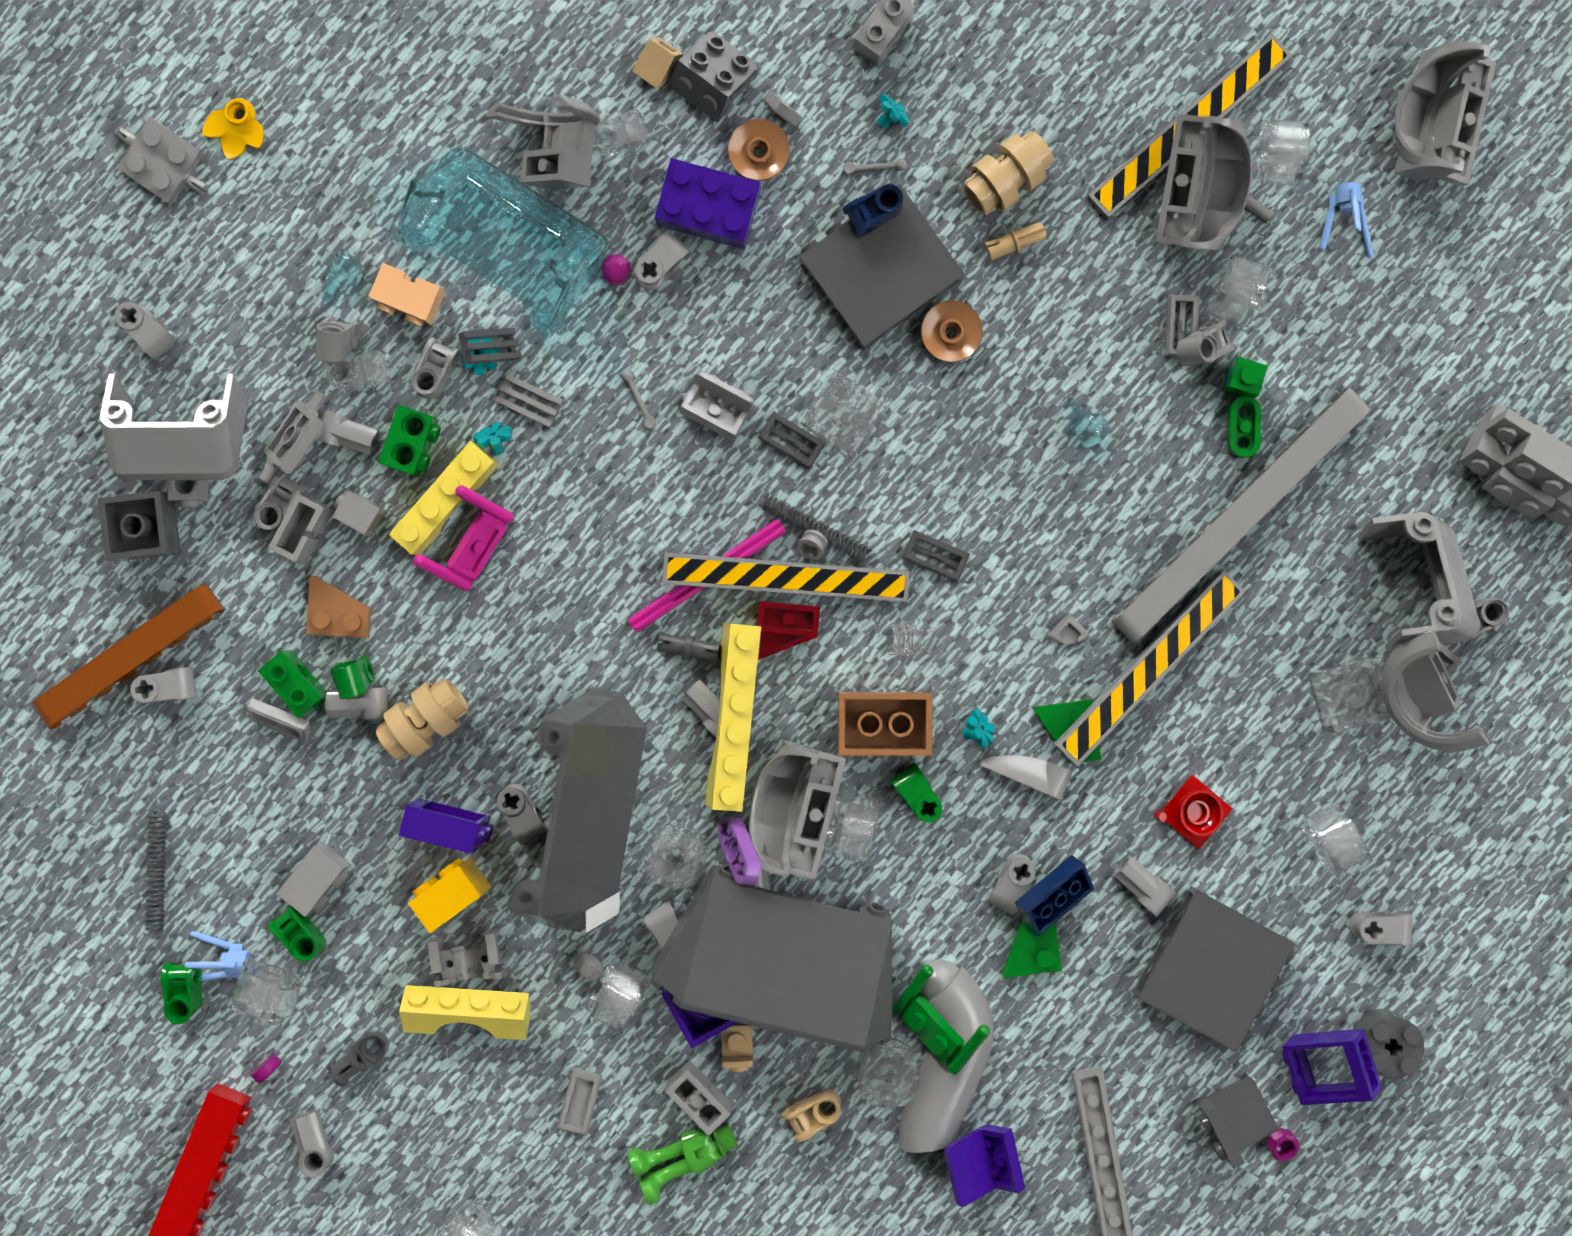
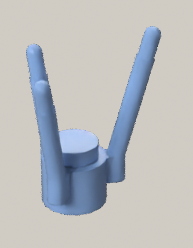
(1349, 200)
(229, 963)

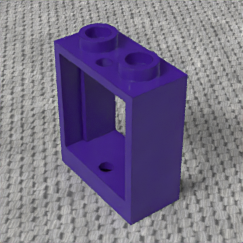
(445, 826)
(1359, 1057)

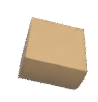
(657, 62)

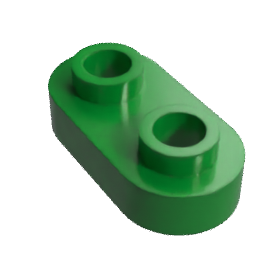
(1246, 428)

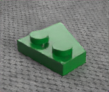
(1032, 953)

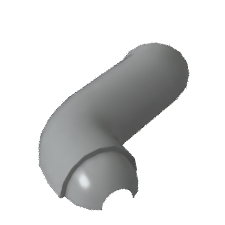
(942, 1099)

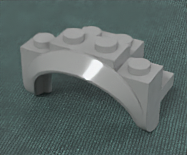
(1440, 124)
(1205, 182)
(1535, 472)
(794, 808)

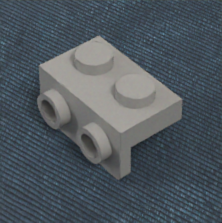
(717, 405)

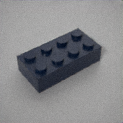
(1054, 895)

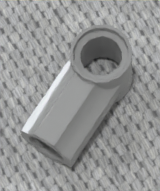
(345, 433)
(704, 704)
(367, 705)
(1149, 889)
(311, 1139)

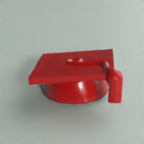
(1194, 812)

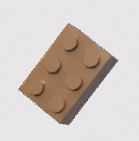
(885, 723)

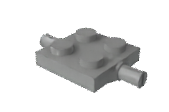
(161, 160)
(294, 437)

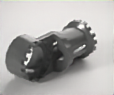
(358, 1057)

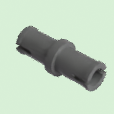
(688, 647)

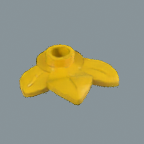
(233, 132)

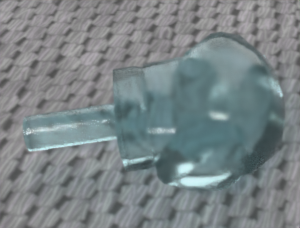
(343, 272)
(1089, 426)

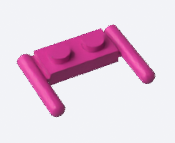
(475, 545)

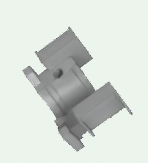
(464, 959)

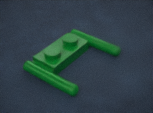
(934, 1029)

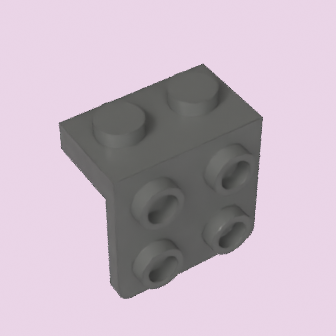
(712, 74)
(1236, 1119)

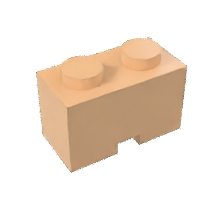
(397, 292)

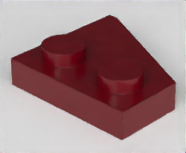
(785, 626)

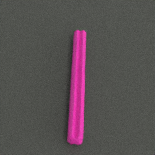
(683, 592)

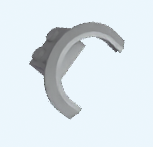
(566, 143)
(1420, 689)

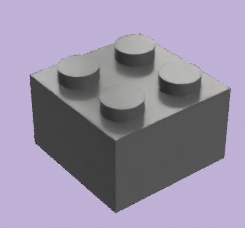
(139, 526)

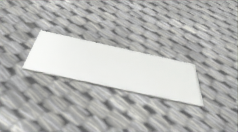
(602, 912)

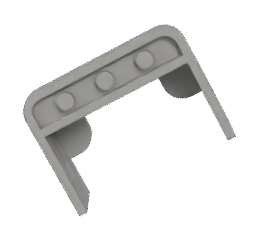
(174, 450)
(1454, 612)

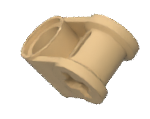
(807, 1116)

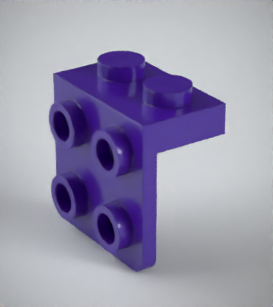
(983, 1163)

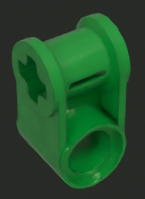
(352, 677)
(914, 790)
(294, 933)
(183, 986)

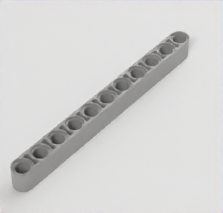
(1242, 515)

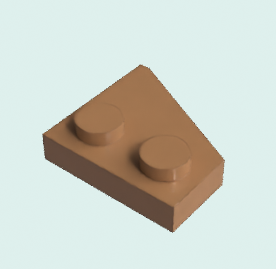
(335, 612)

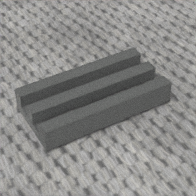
(509, 343)
(813, 453)
(912, 546)

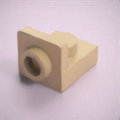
(737, 1047)

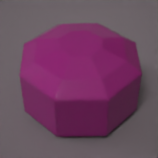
(616, 270)
(1283, 1144)

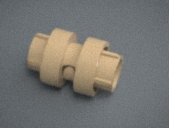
(997, 181)
(410, 727)

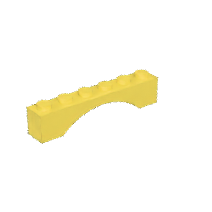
(731, 748)

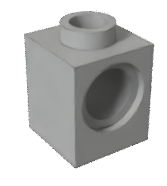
(198, 494)
(358, 512)

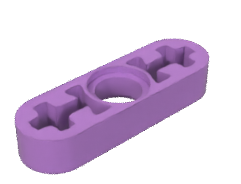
(739, 850)

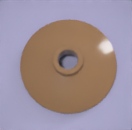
(758, 134)
(956, 316)

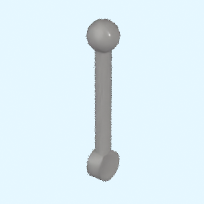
(849, 167)
(649, 421)

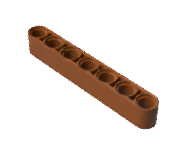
(127, 655)

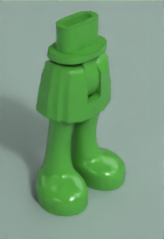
(699, 1152)

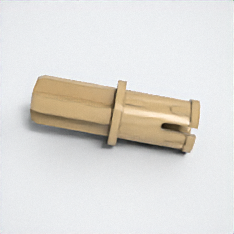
(1015, 240)

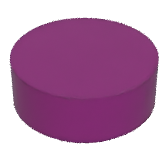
(266, 1068)

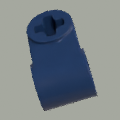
(872, 210)

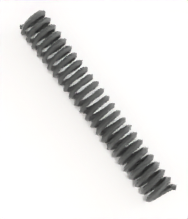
(839, 536)
(156, 870)

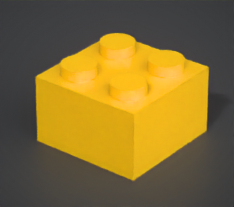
(443, 898)

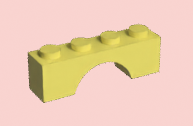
(432, 510)
(499, 1012)

